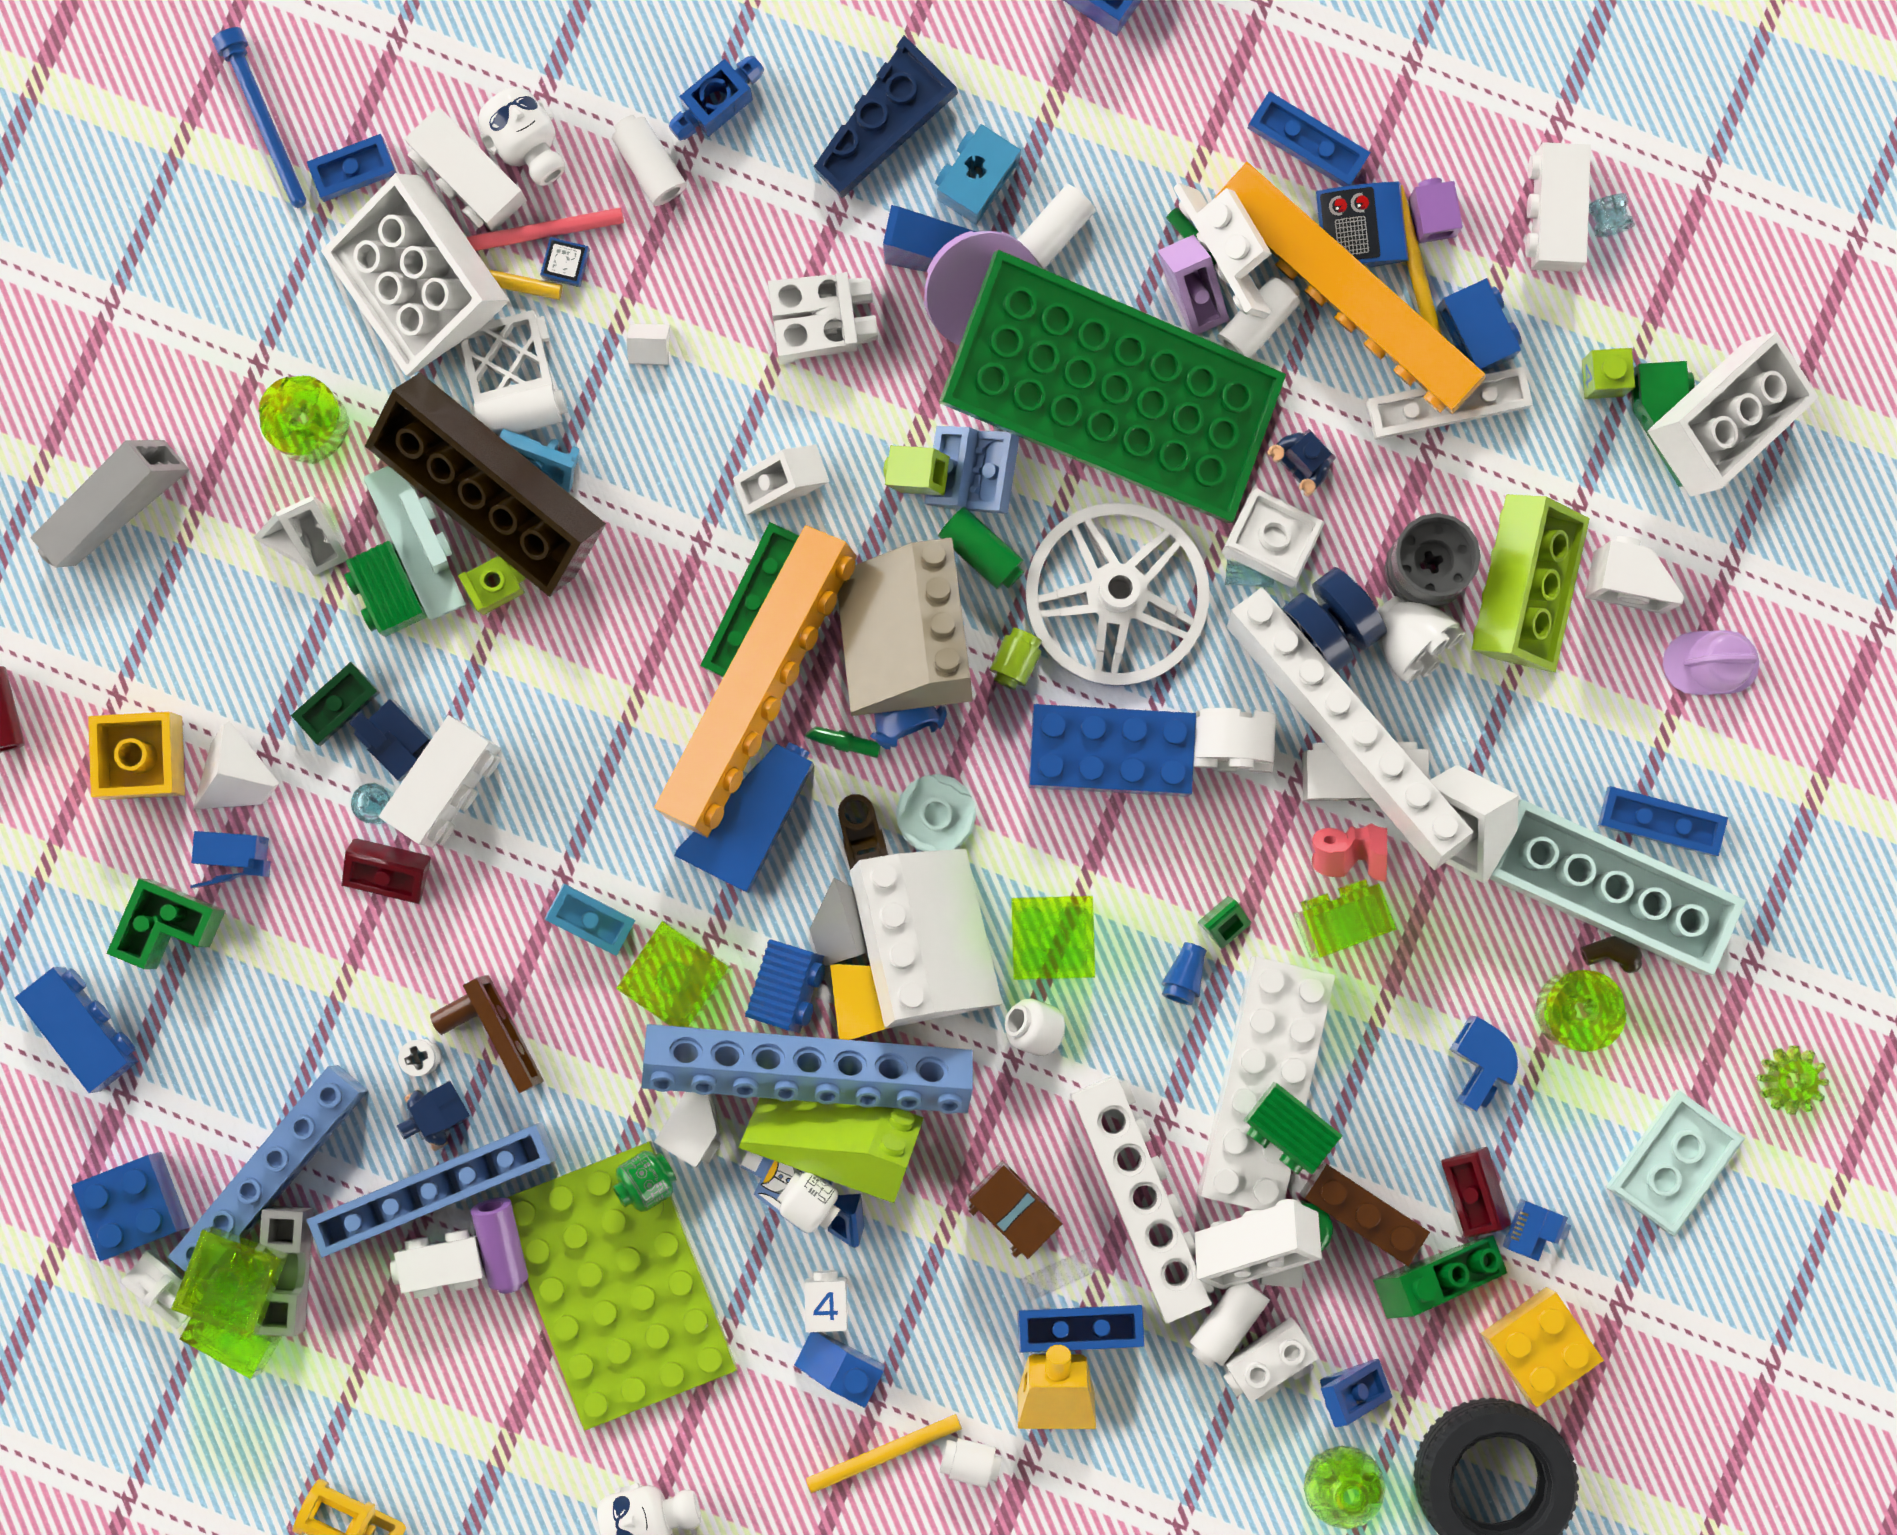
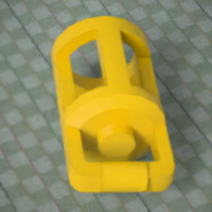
(363, 1514)

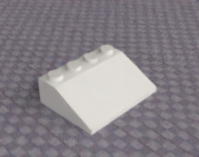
(414, 272)
(924, 935)

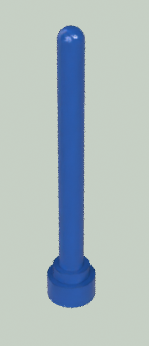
(232, 46)

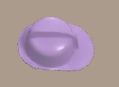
(1711, 662)

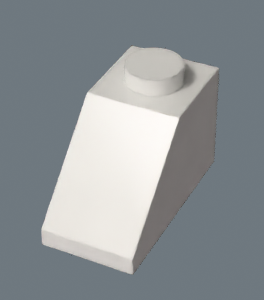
(781, 478)
(691, 1129)

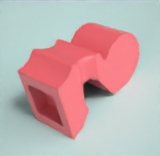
(1339, 851)

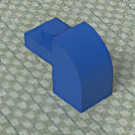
(1493, 1057)

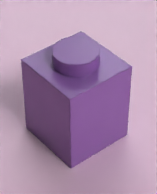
(1435, 210)

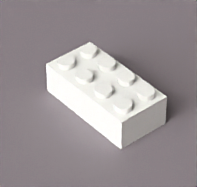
(1733, 414)

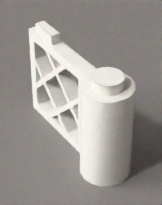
(526, 403)

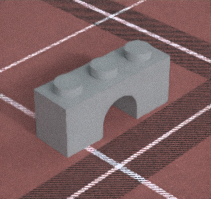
(288, 1231)

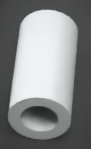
(648, 159)
(1057, 225)
(1249, 332)
(1228, 1324)

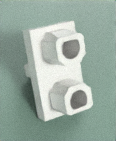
(156, 1286)

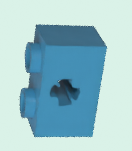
(974, 196)

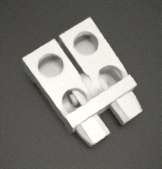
(817, 315)

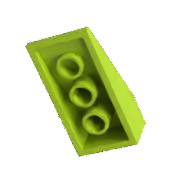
(836, 1142)

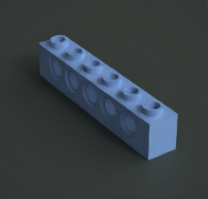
(278, 1159)
(431, 1189)

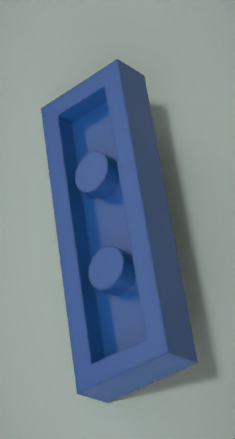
(1308, 140)
(1662, 821)

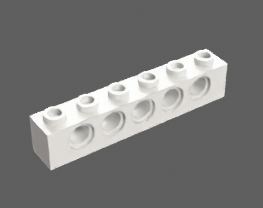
(1173, 1299)

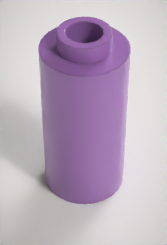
(499, 1244)

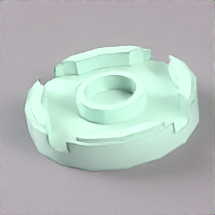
(936, 813)

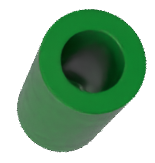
(983, 549)

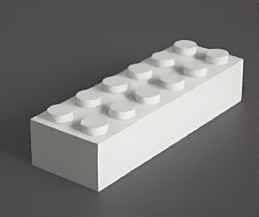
(1271, 1042)

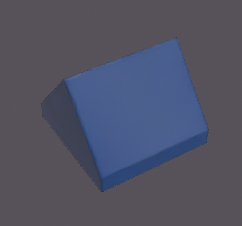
(849, 1221)

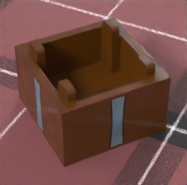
(1014, 1210)

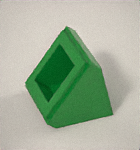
(1225, 921)

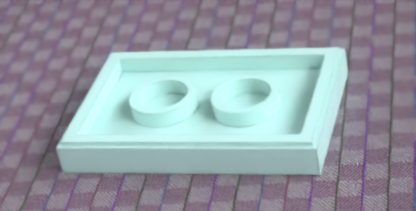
(1675, 1162)

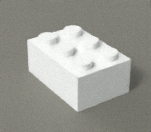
(441, 783)

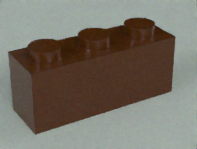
(1364, 1213)

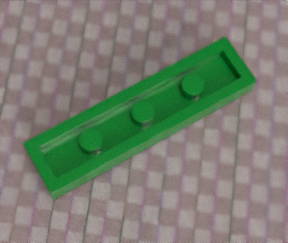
(749, 597)

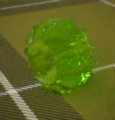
(1808, 1082)

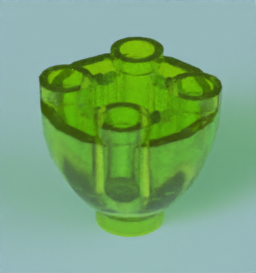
(1332, 1475)

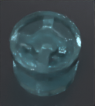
(1611, 215)
(375, 804)

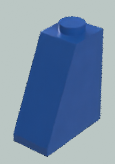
(915, 238)

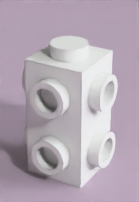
(427, 1266)
(1270, 1361)

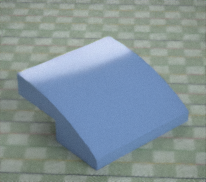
(978, 469)

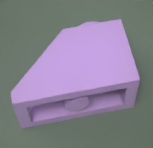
(1194, 284)

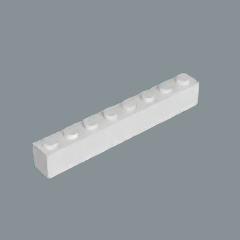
(1349, 729)

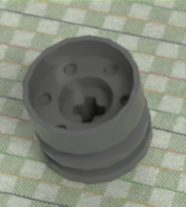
(1439, 541)

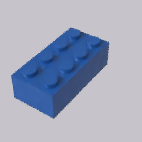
(1112, 750)

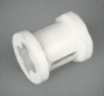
(410, 1049)

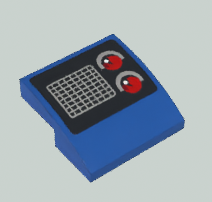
(1366, 221)

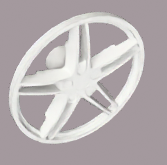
(1117, 593)

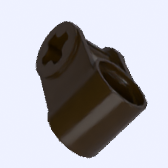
(862, 835)

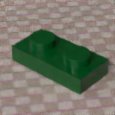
(335, 704)

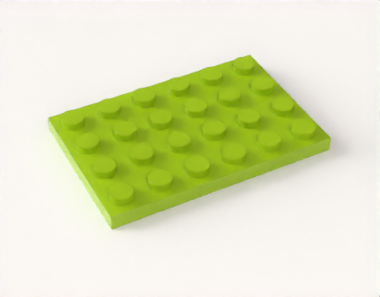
(618, 1293)

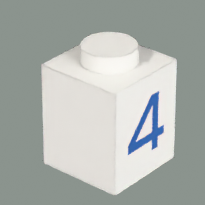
(826, 1302)

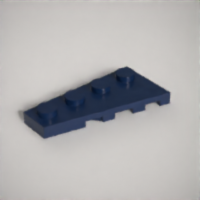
(895, 107)

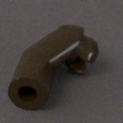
(1616, 949)

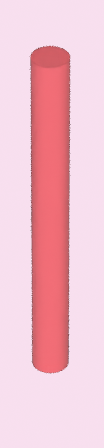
(546, 229)

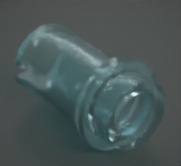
(1243, 575)

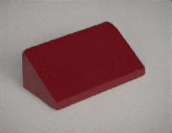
(385, 870)
(1476, 1192)

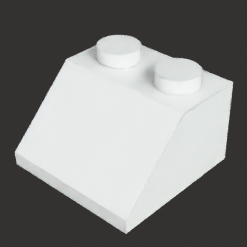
(1631, 577)
(1487, 811)

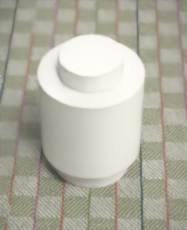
(970, 1462)

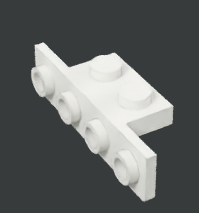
(1232, 240)

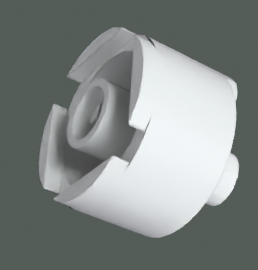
(1234, 740)

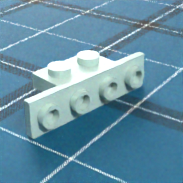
(415, 541)

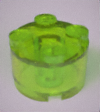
(301, 442)
(1603, 1007)

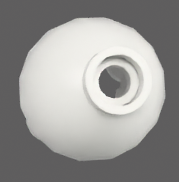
(1416, 637)

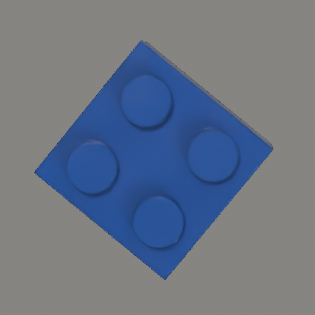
(130, 1206)

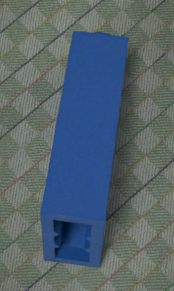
(751, 819)

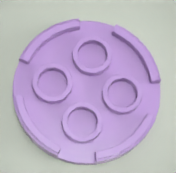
(958, 275)

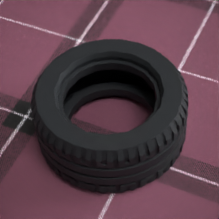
(1481, 1420)

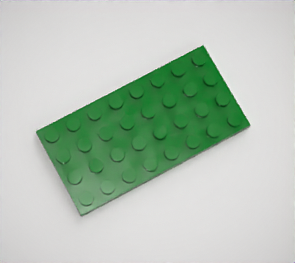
(1112, 387)

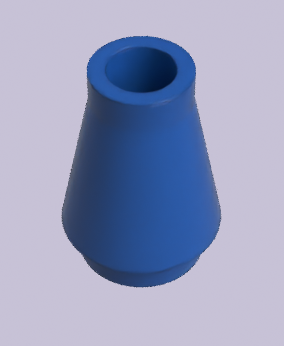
(1185, 975)

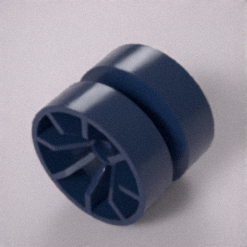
(1341, 616)

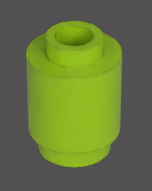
(1016, 658)

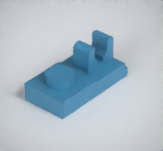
(546, 458)
(589, 919)

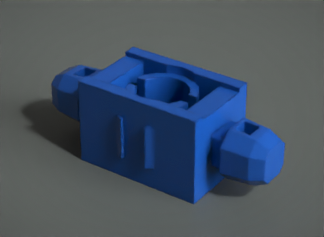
(747, 72)

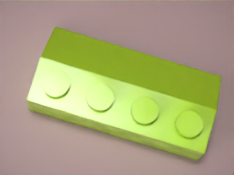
(1530, 582)

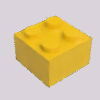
(136, 755)
(1542, 1346)

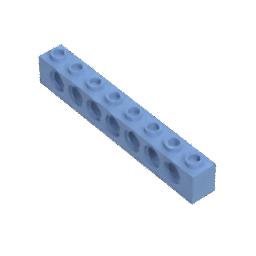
(807, 1069)

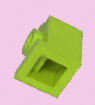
(487, 598)

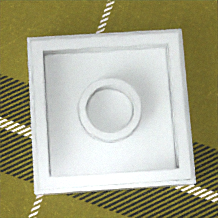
(1273, 537)

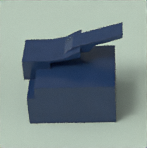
(391, 738)

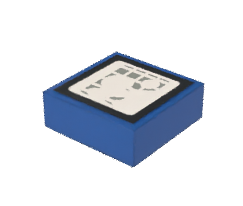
(565, 262)

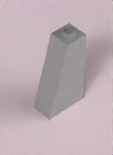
(108, 500)

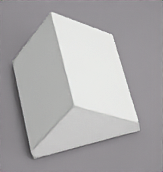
(648, 344)

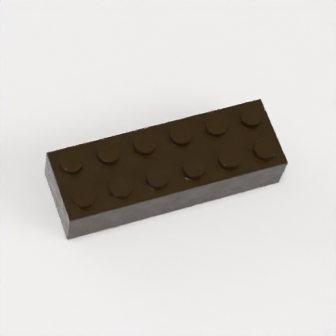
(484, 484)

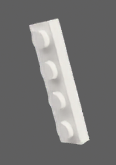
(1409, 411)

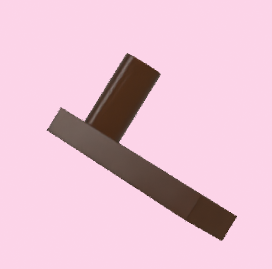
(486, 1003)

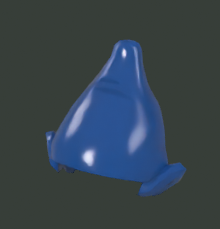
(898, 724)

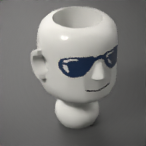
(521, 133)
(647, 1512)

